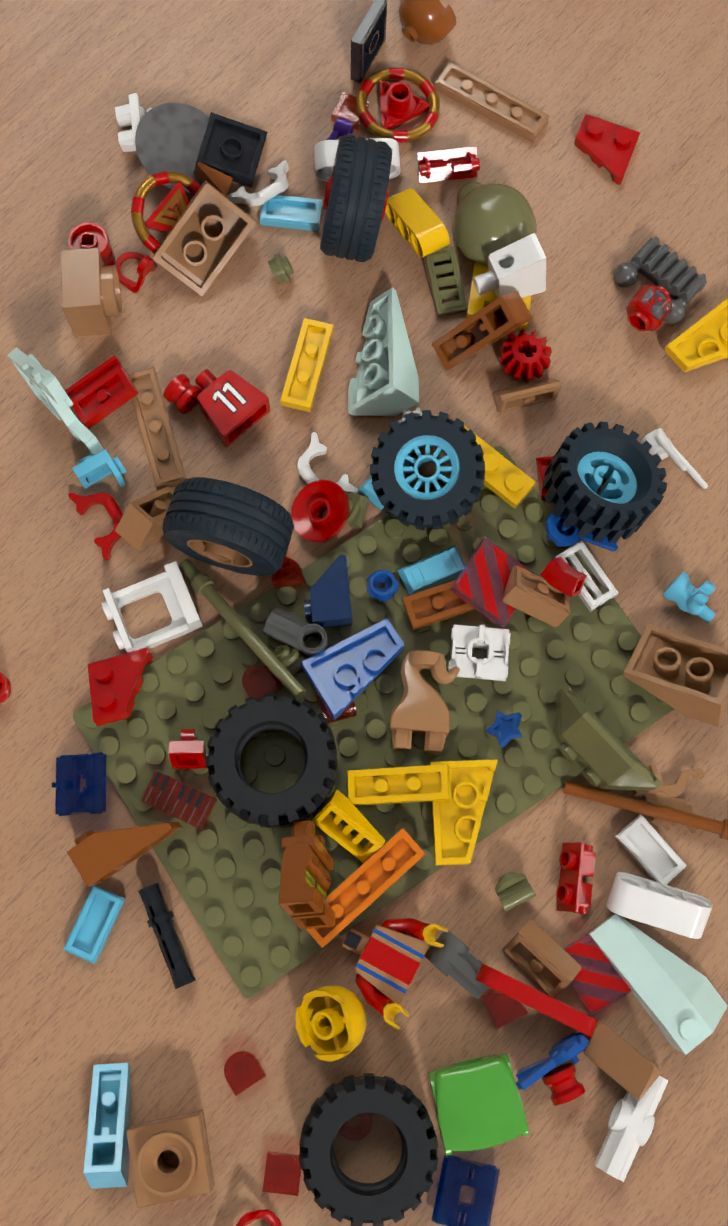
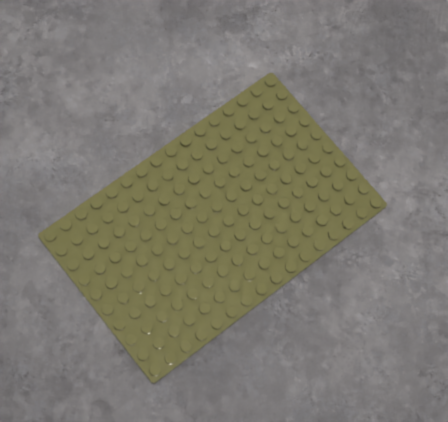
(234, 867)

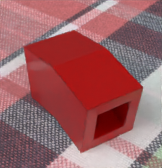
(563, 577)

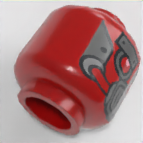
(649, 308)

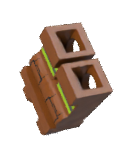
(306, 877)

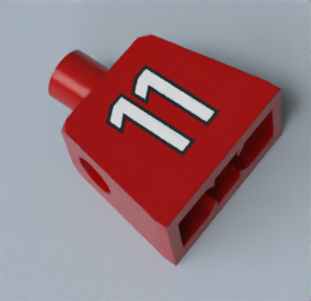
(230, 404)

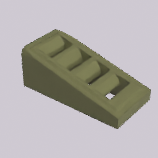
(440, 263)

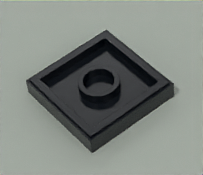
(368, 39)
(232, 148)

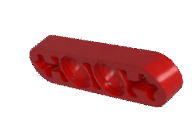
(536, 1000)

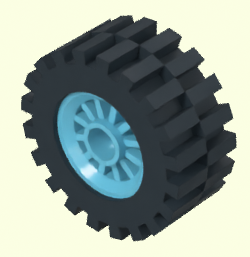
(446, 503)

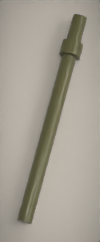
(205, 587)

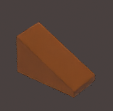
(215, 178)

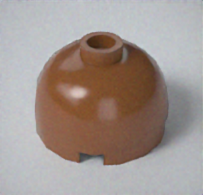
(426, 20)

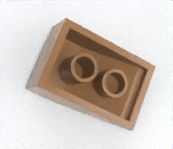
(204, 238)
(682, 673)

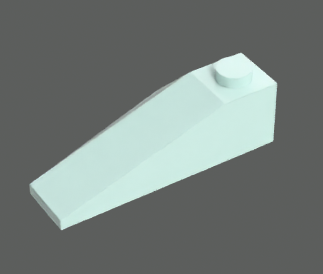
(386, 370)
(667, 988)

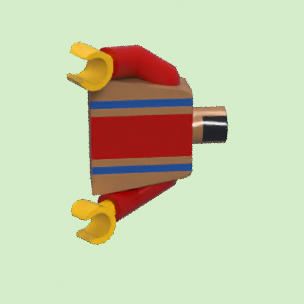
(390, 961)

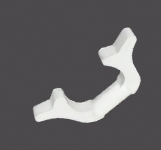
(259, 198)
(303, 467)

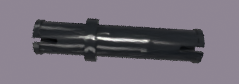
(169, 942)

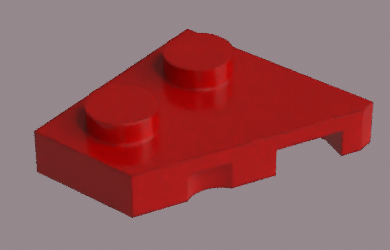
(607, 144)
(115, 684)

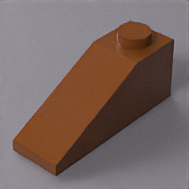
(482, 329)
(107, 852)

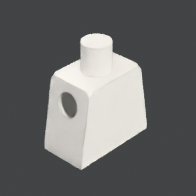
(515, 268)

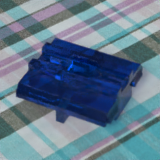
(68, 774)
(452, 1177)

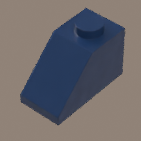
(330, 597)

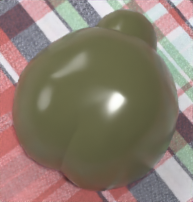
(490, 219)

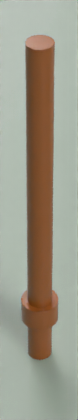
(647, 808)

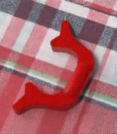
(83, 503)

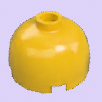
(331, 1022)

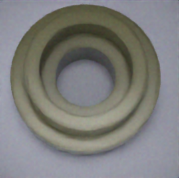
(281, 268)

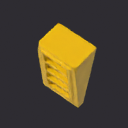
(355, 820)

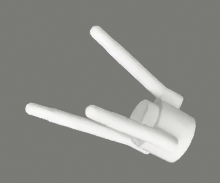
(663, 446)

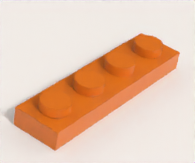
(369, 883)

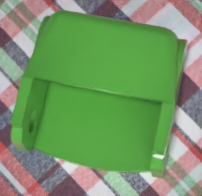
(477, 1103)

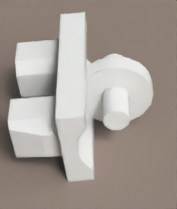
(129, 115)

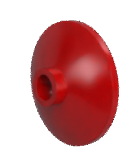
(311, 504)

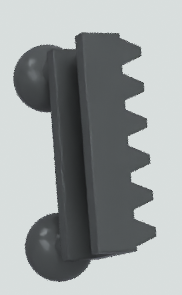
(666, 271)

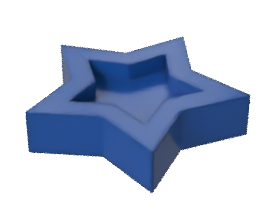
(505, 728)

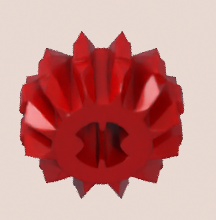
(525, 355)

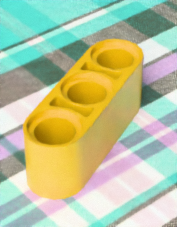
(416, 222)

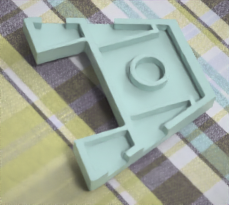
(53, 396)

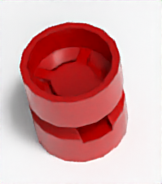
(92, 235)

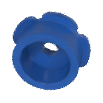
(376, 579)

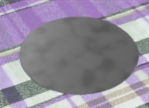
(171, 139)

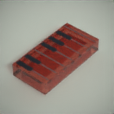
(179, 800)

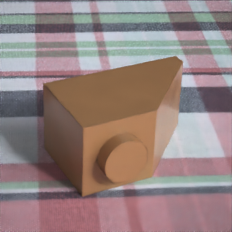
(144, 519)

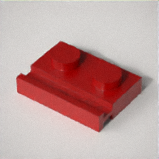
(101, 392)

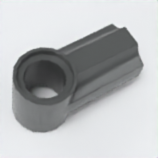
(294, 632)
(457, 962)

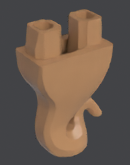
(421, 706)

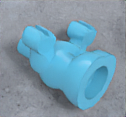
(690, 598)

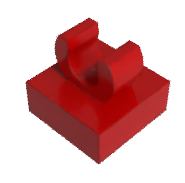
(187, 752)

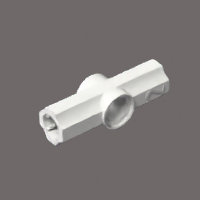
(629, 1128)

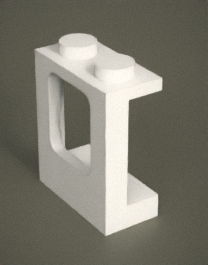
(178, 601)

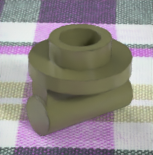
(357, 509)
(289, 658)
(513, 890)

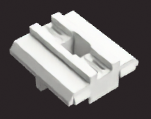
(481, 637)

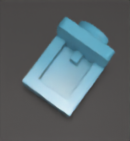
(98, 466)

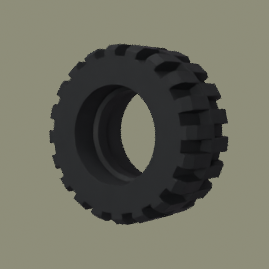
(260, 716)
(376, 1200)

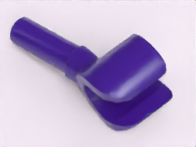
(341, 127)

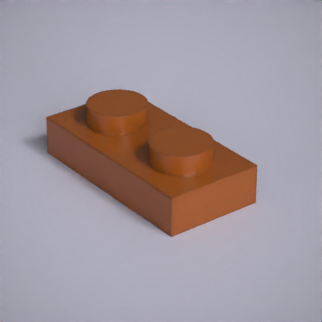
(434, 606)

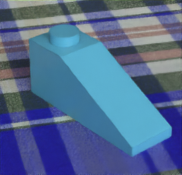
(109, 1119)

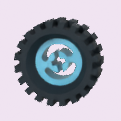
(626, 498)

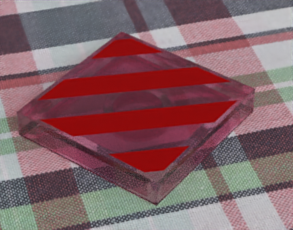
(485, 580)
(597, 981)

